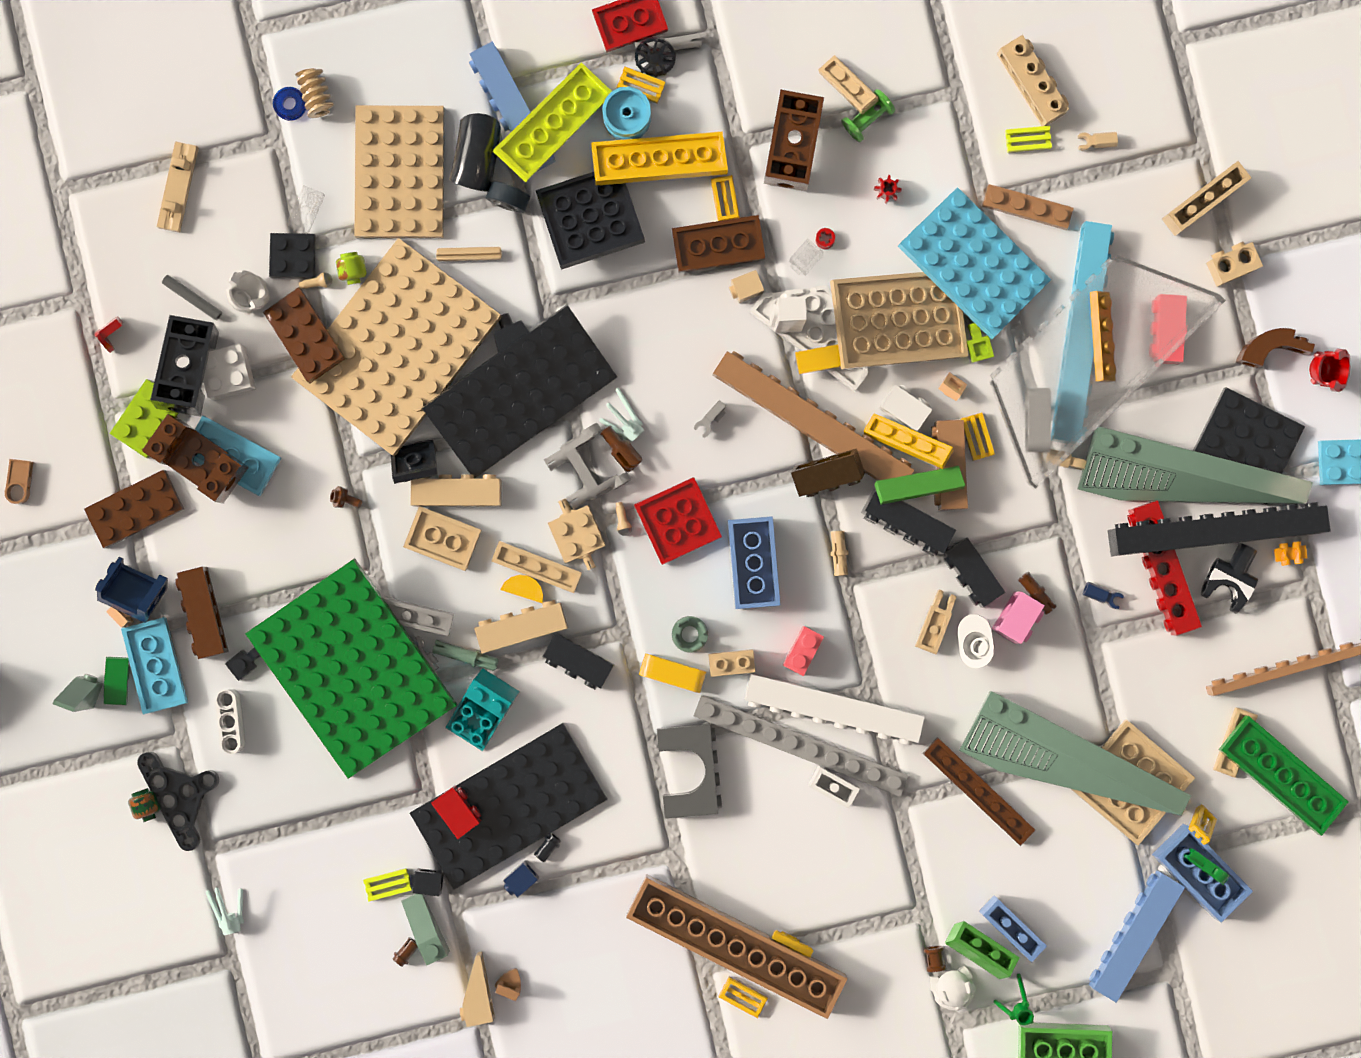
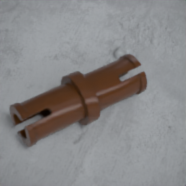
(1037, 592)

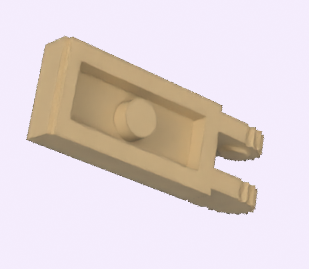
(935, 624)

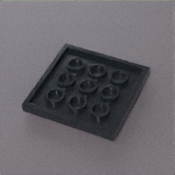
(588, 219)
(1249, 433)

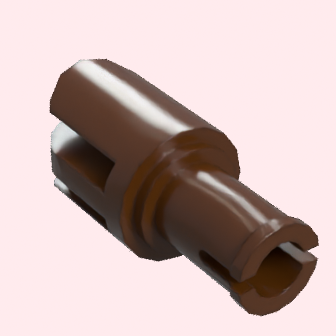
(621, 450)

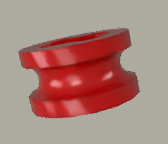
(828, 232)

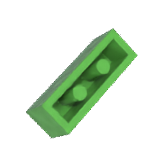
(982, 950)

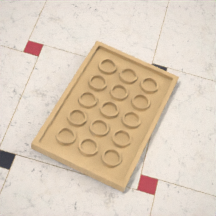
(399, 171)
(895, 321)

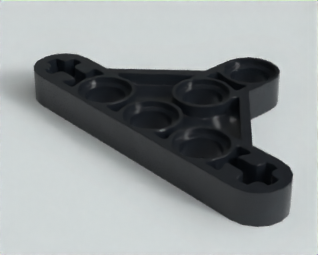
(173, 785)

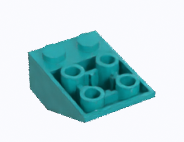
(482, 709)

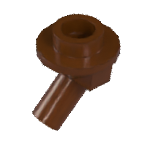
(340, 496)

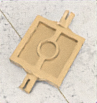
(576, 534)

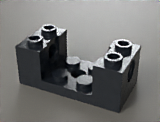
(177, 387)

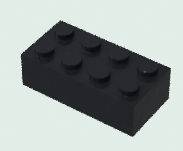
(909, 522)

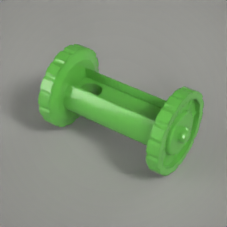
(861, 122)

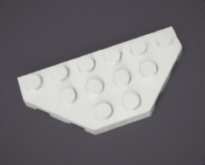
(818, 329)

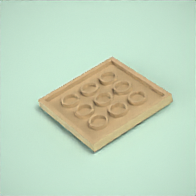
(1140, 751)

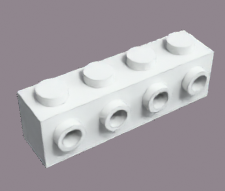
(788, 314)

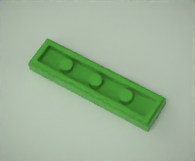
(919, 485)

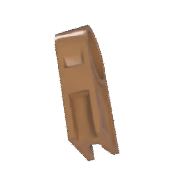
(19, 474)

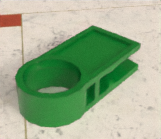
(1207, 866)

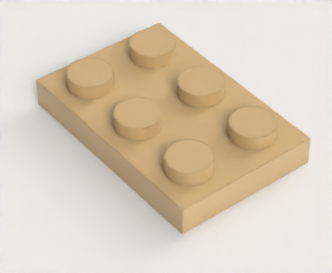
(442, 538)

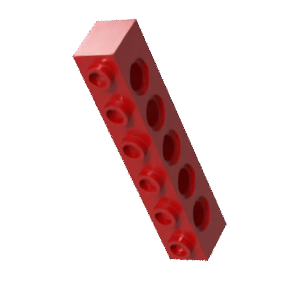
(1188, 618)

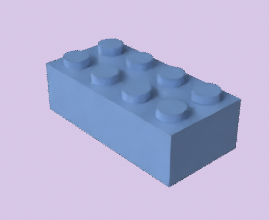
(753, 562)
(1213, 896)

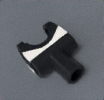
(1234, 576)

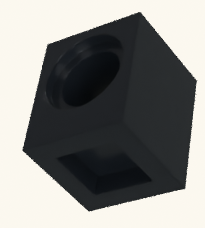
(427, 882)

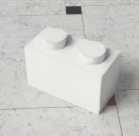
(905, 407)
(833, 786)

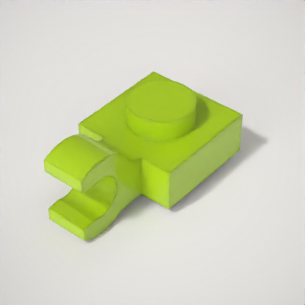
(979, 346)

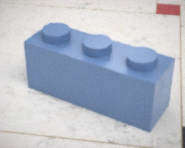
(1012, 928)

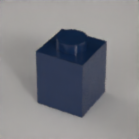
(520, 879)

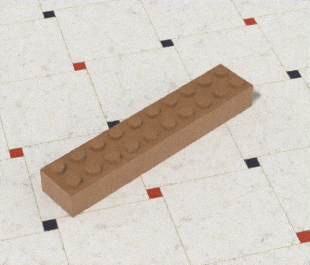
(736, 946)

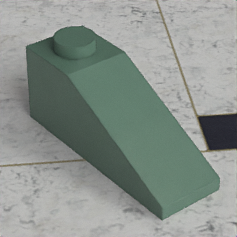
(79, 694)
(425, 929)

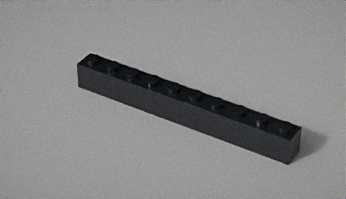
(1218, 530)

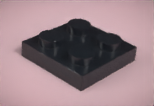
(292, 255)
(414, 462)

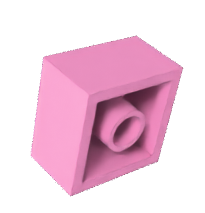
(1018, 618)

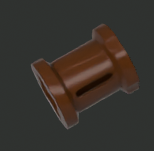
(935, 958)

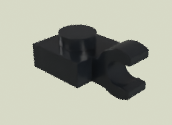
(243, 663)

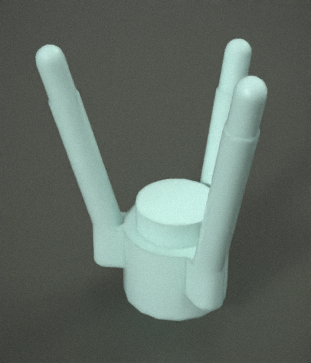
(630, 428)
(228, 922)

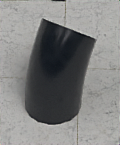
(474, 153)

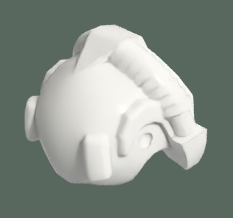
(247, 292)
(953, 989)

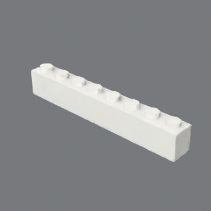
(834, 708)

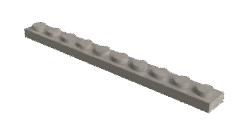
(800, 745)

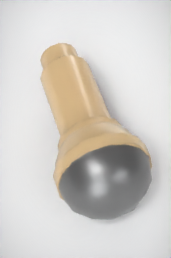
(323, 280)
(624, 527)

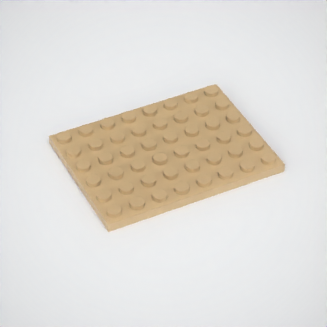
(401, 344)

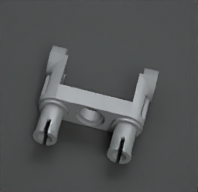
(590, 488)

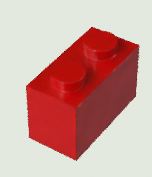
(457, 811)

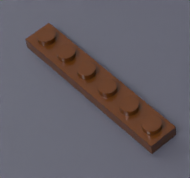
(978, 791)

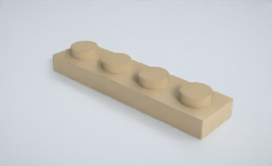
(536, 567)

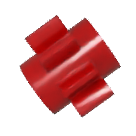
(886, 183)

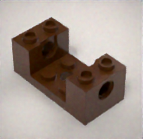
(788, 162)
(177, 445)

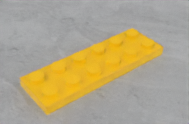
(659, 158)

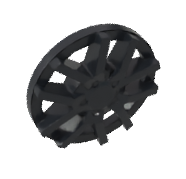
(655, 56)

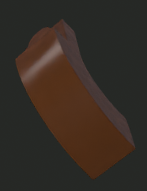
(1257, 349)

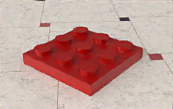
(677, 520)

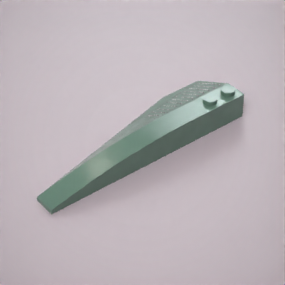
(1149, 470)
(1037, 749)

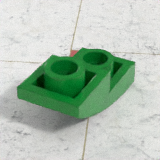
(116, 681)

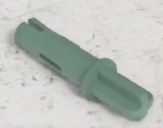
(465, 655)

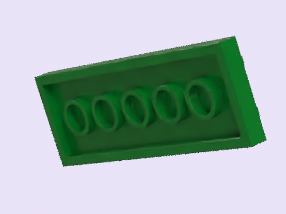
(1283, 775)

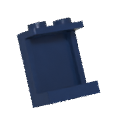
(130, 590)

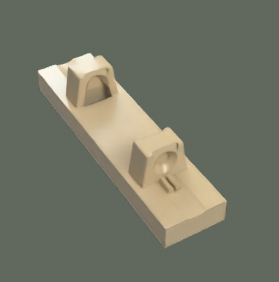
(177, 187)

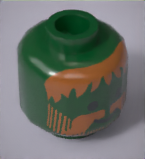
(144, 805)

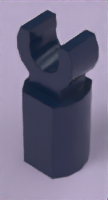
(1101, 594)

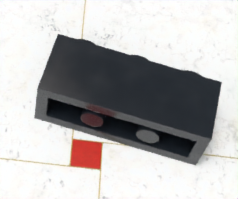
(973, 573)
(577, 661)

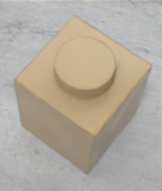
(746, 286)

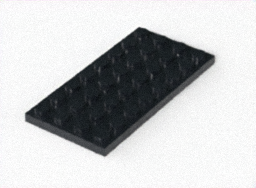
(519, 391)
(518, 805)

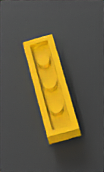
(908, 441)

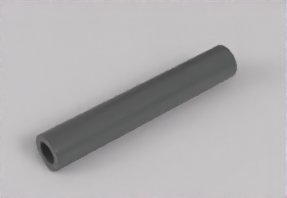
(191, 297)

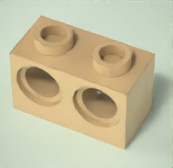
(1235, 266)
(731, 663)

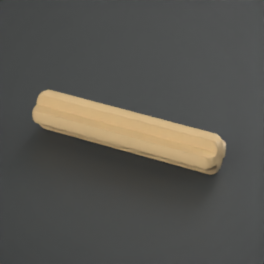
(469, 254)

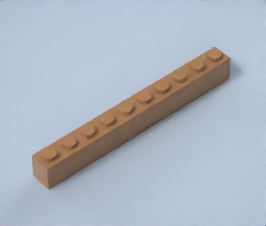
(807, 417)

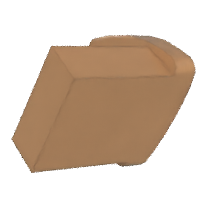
(509, 984)

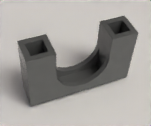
(702, 799)

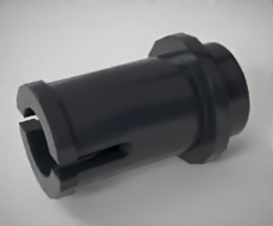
(547, 847)

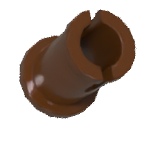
(405, 952)

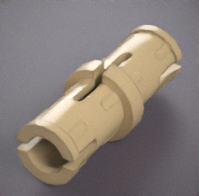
(839, 553)

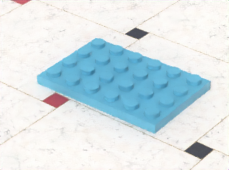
(974, 263)

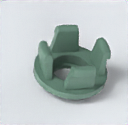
(689, 646)

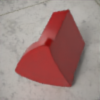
(106, 330)

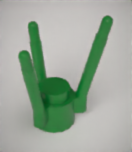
(1021, 1011)

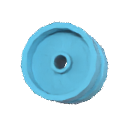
(626, 100)

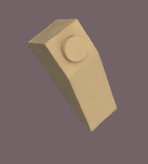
(477, 1002)

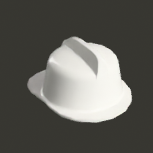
(975, 641)

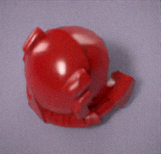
(1331, 369)

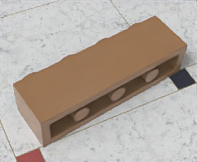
(952, 433)

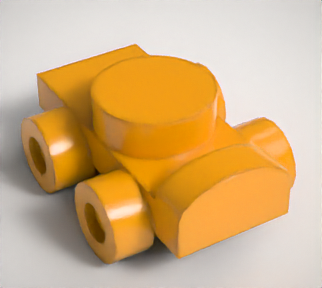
(1285, 554)

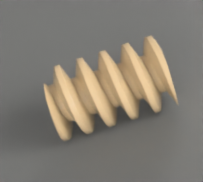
(313, 92)

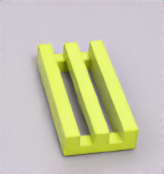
(1046, 129)
(369, 889)

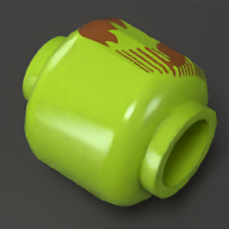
(351, 267)

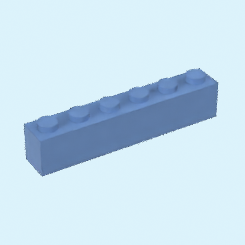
(502, 88)
(1136, 936)

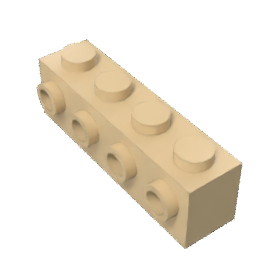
(1033, 81)

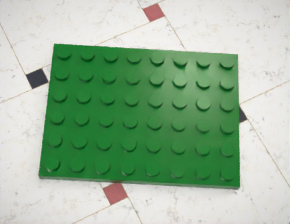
(351, 668)

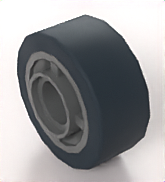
(508, 197)

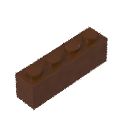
(202, 612)

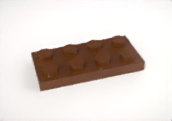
(718, 243)
(304, 335)
(134, 509)

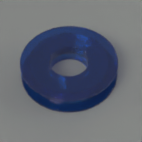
(289, 114)

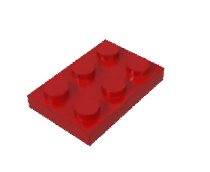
(628, 22)

